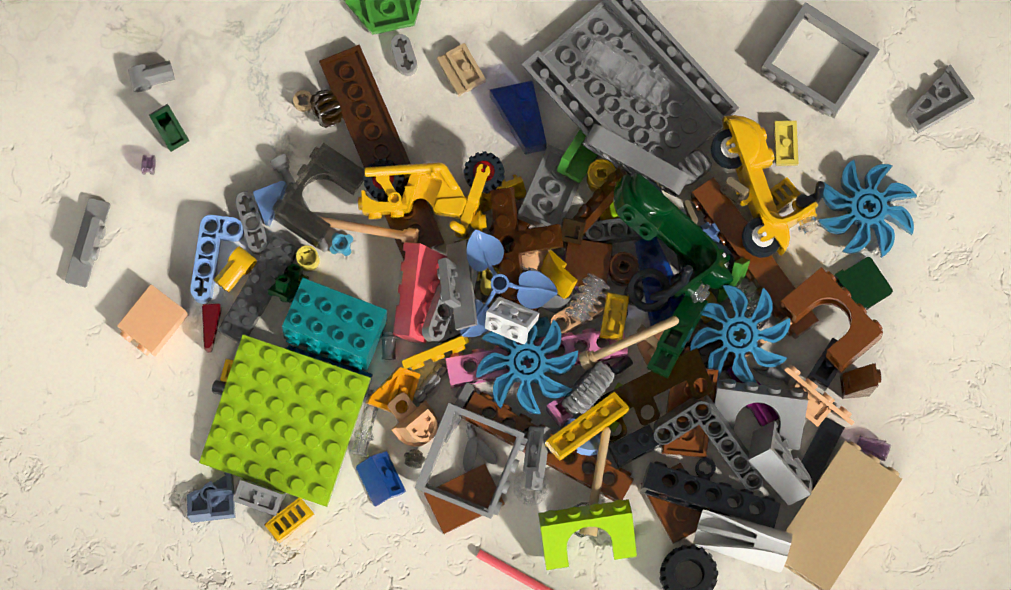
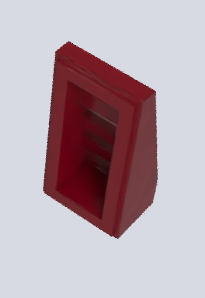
(211, 317)

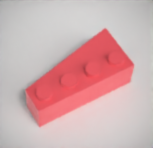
(416, 291)

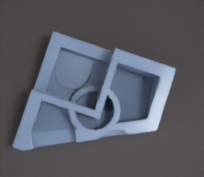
(212, 501)

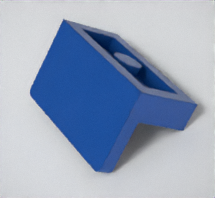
(380, 478)

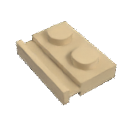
(461, 69)

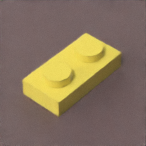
(786, 143)

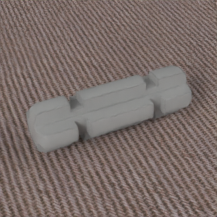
(430, 383)

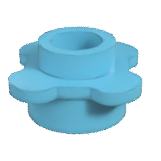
(337, 239)

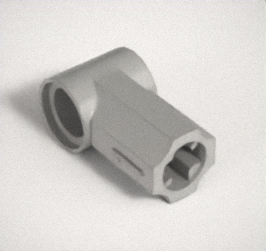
(145, 76)

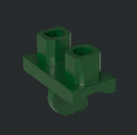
(288, 283)

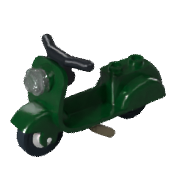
(652, 214)

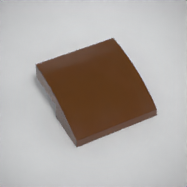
(590, 258)

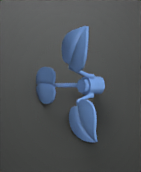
(533, 286)

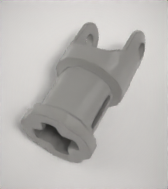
(776, 372)

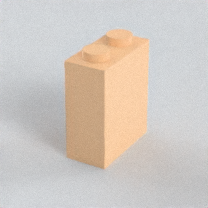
(152, 321)

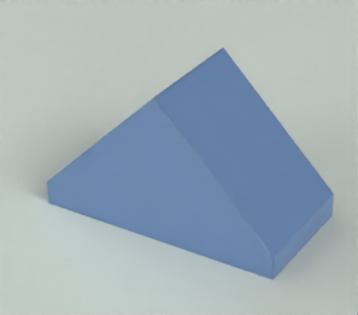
(267, 197)

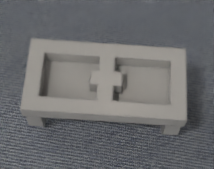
(259, 497)

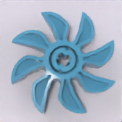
(861, 217)
(750, 343)
(526, 376)

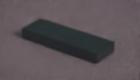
(821, 448)

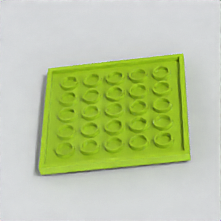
(285, 420)

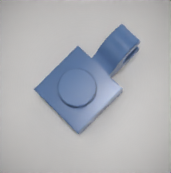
(711, 230)

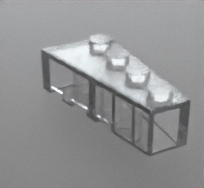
(625, 72)

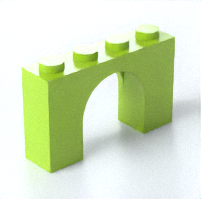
(559, 525)

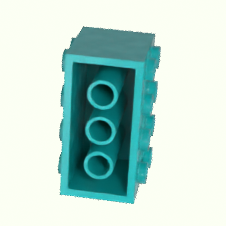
(334, 324)

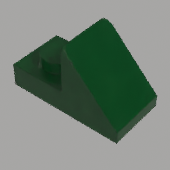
(169, 127)

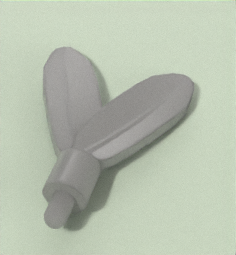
(473, 446)

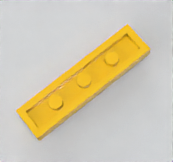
(586, 426)

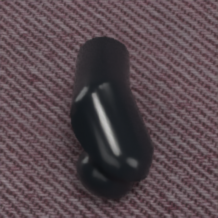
(621, 365)

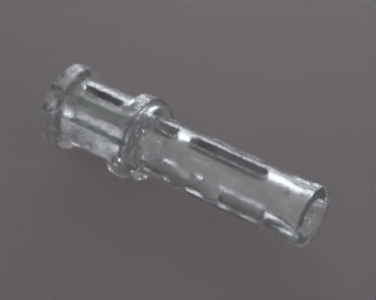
(364, 433)

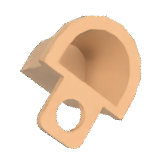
(416, 424)

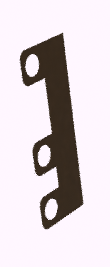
(644, 388)

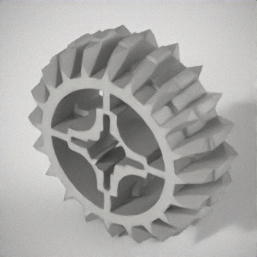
(588, 389)

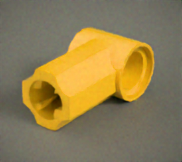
(238, 264)

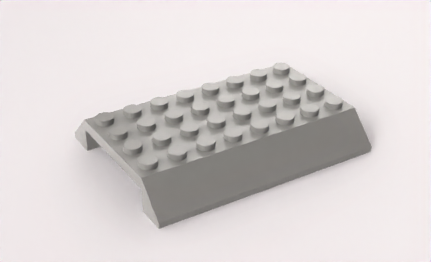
(687, 114)

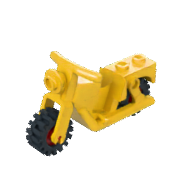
(434, 184)

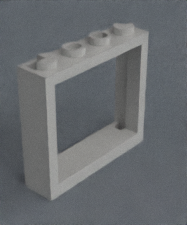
(839, 33)
(503, 484)

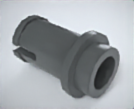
(388, 345)

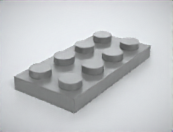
(549, 192)

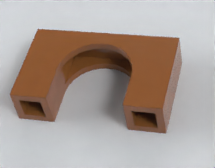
(823, 290)

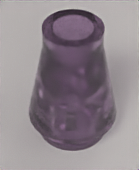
(876, 447)

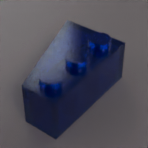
(521, 113)

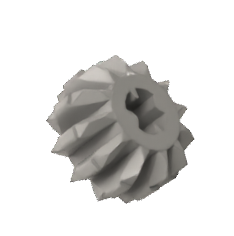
(695, 166)

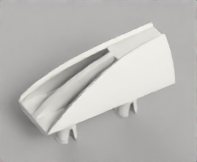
(743, 540)

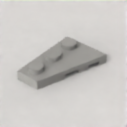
(940, 101)

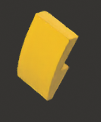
(554, 269)

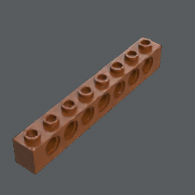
(615, 491)

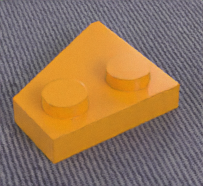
(398, 382)

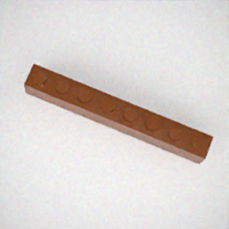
(761, 271)

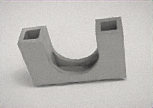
(789, 404)

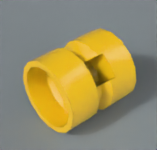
(598, 173)

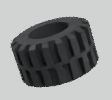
(692, 554)

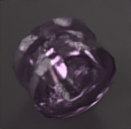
(148, 164)

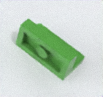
(576, 159)

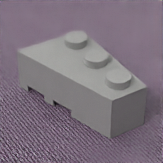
(778, 466)

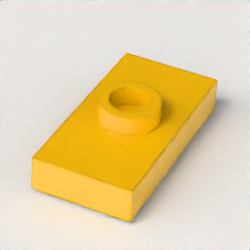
(614, 316)

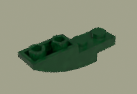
(674, 338)

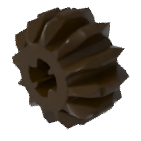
(326, 108)

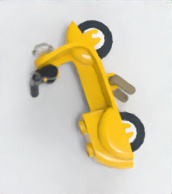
(744, 148)

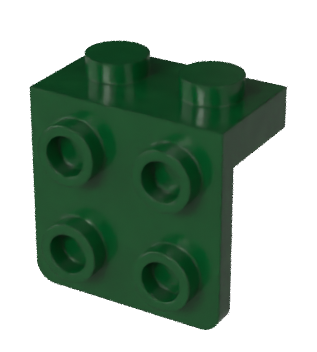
(864, 283)

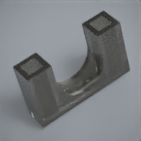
(326, 165)

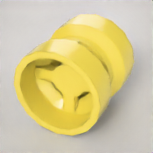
(308, 254)

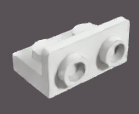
(510, 320)

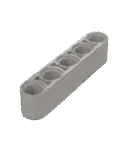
(635, 159)

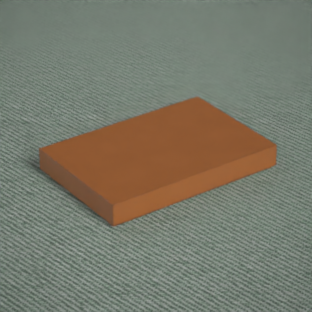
(474, 486)
(677, 520)

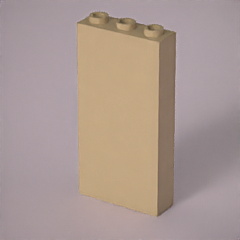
(838, 515)

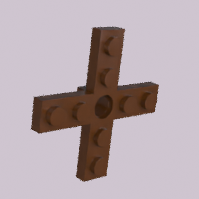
(525, 240)

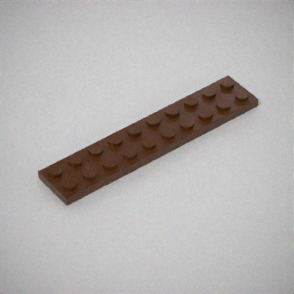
(375, 133)

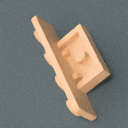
(818, 405)

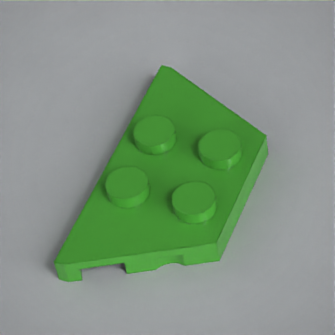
(385, 15)

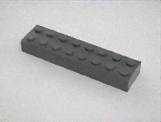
(254, 294)

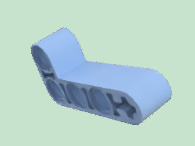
(211, 259)

